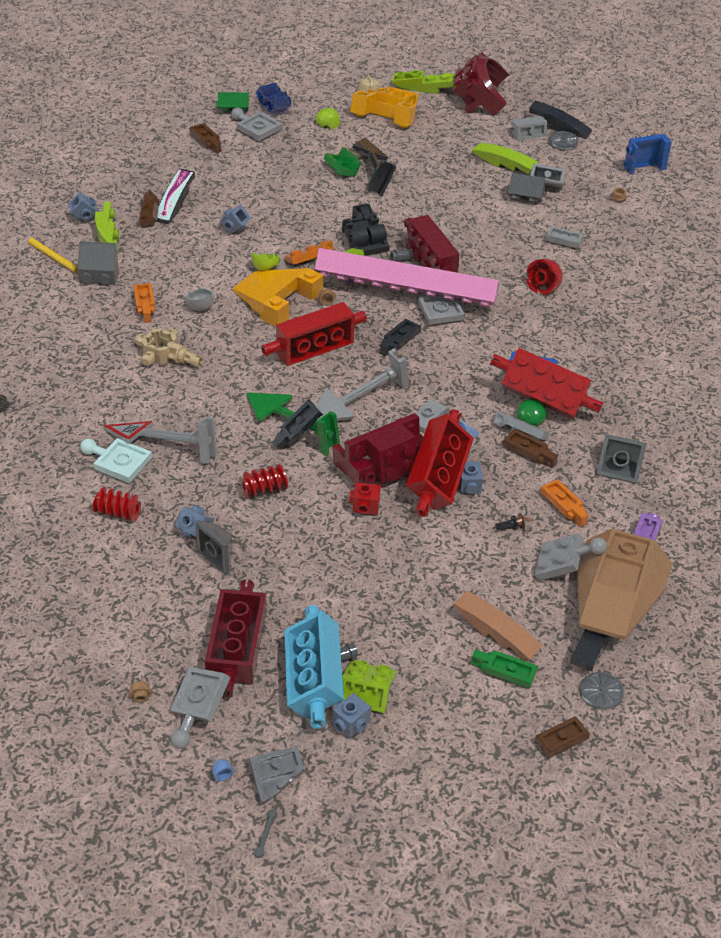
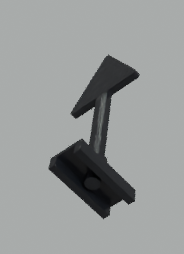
(382, 170)

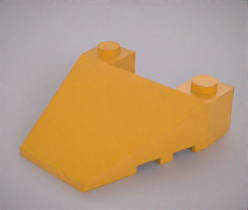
(388, 103)
(268, 289)

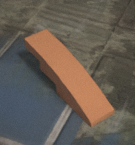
(497, 624)

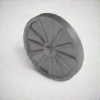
(563, 140)
(602, 690)

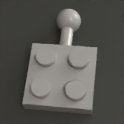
(256, 126)
(440, 310)
(564, 554)
(198, 700)

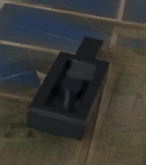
(399, 336)
(297, 424)

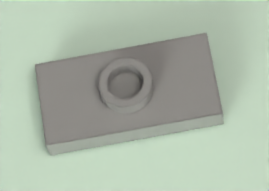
(564, 237)
(429, 411)

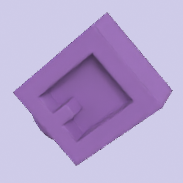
(648, 526)

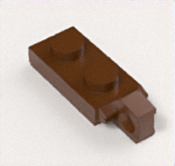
(206, 136)
(149, 209)
(530, 448)

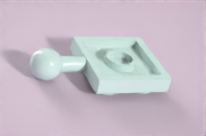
(119, 459)

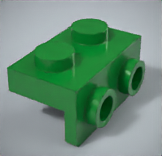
(233, 100)
(345, 163)

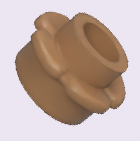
(619, 194)
(327, 301)
(140, 691)

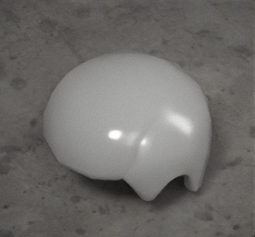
(200, 299)

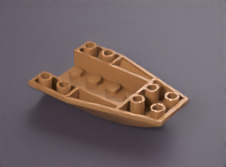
(620, 583)

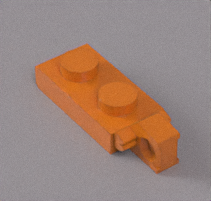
(311, 252)
(144, 300)
(565, 501)

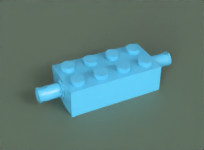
(313, 665)

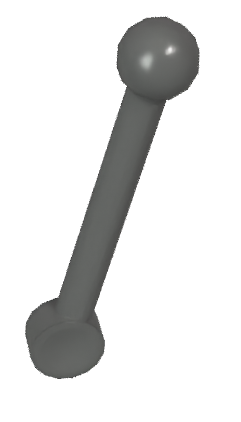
(259, 851)

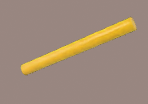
(53, 255)

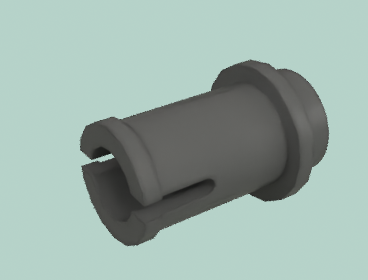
(401, 255)
(348, 652)

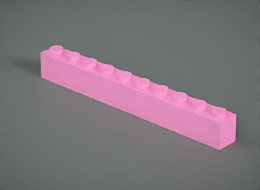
(407, 276)

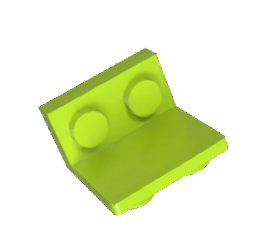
(369, 683)

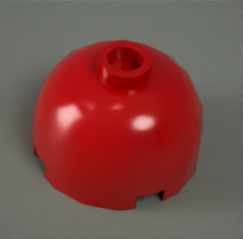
(546, 273)

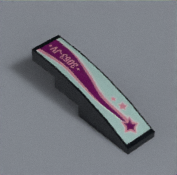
(174, 195)

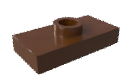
(562, 737)

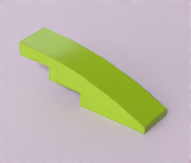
(504, 156)

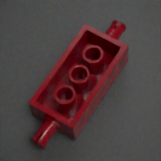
(430, 244)
(237, 634)

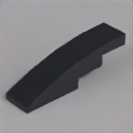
(561, 119)
(589, 649)

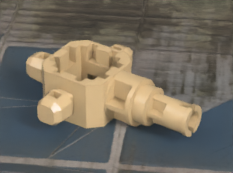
(168, 352)

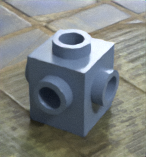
(83, 207)
(235, 219)
(188, 517)
(351, 715)

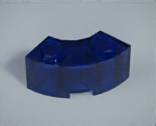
(273, 97)

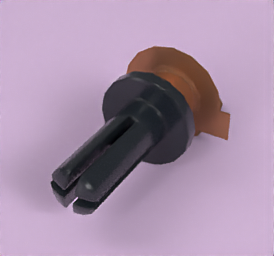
(513, 522)

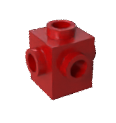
(365, 498)

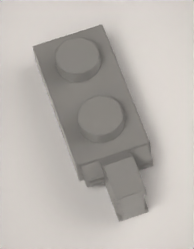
(504, 420)

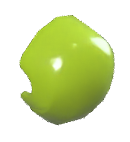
(328, 117)
(265, 261)

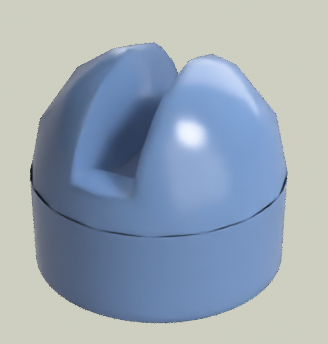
(222, 770)

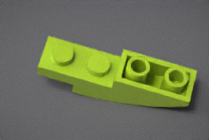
(419, 82)
(106, 226)

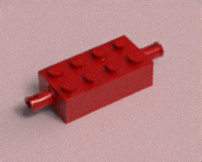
(314, 333)
(547, 383)
(439, 462)

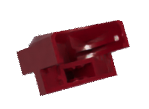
(476, 82)
(389, 447)

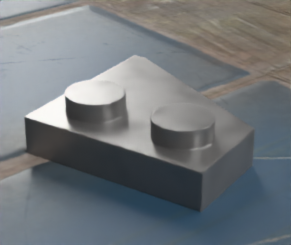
(275, 771)

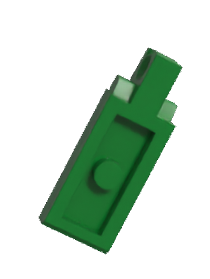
(505, 667)

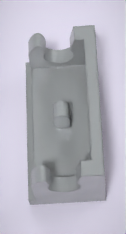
(529, 128)

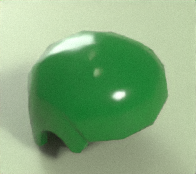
(532, 412)

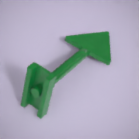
(325, 427)

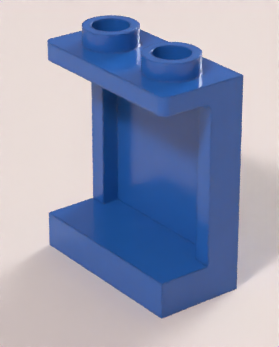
(647, 152)

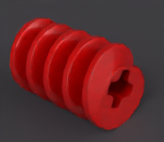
(263, 480)
(116, 504)

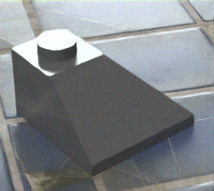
(214, 545)

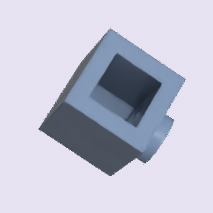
(471, 478)

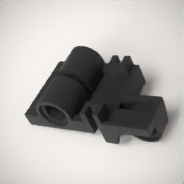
(365, 231)

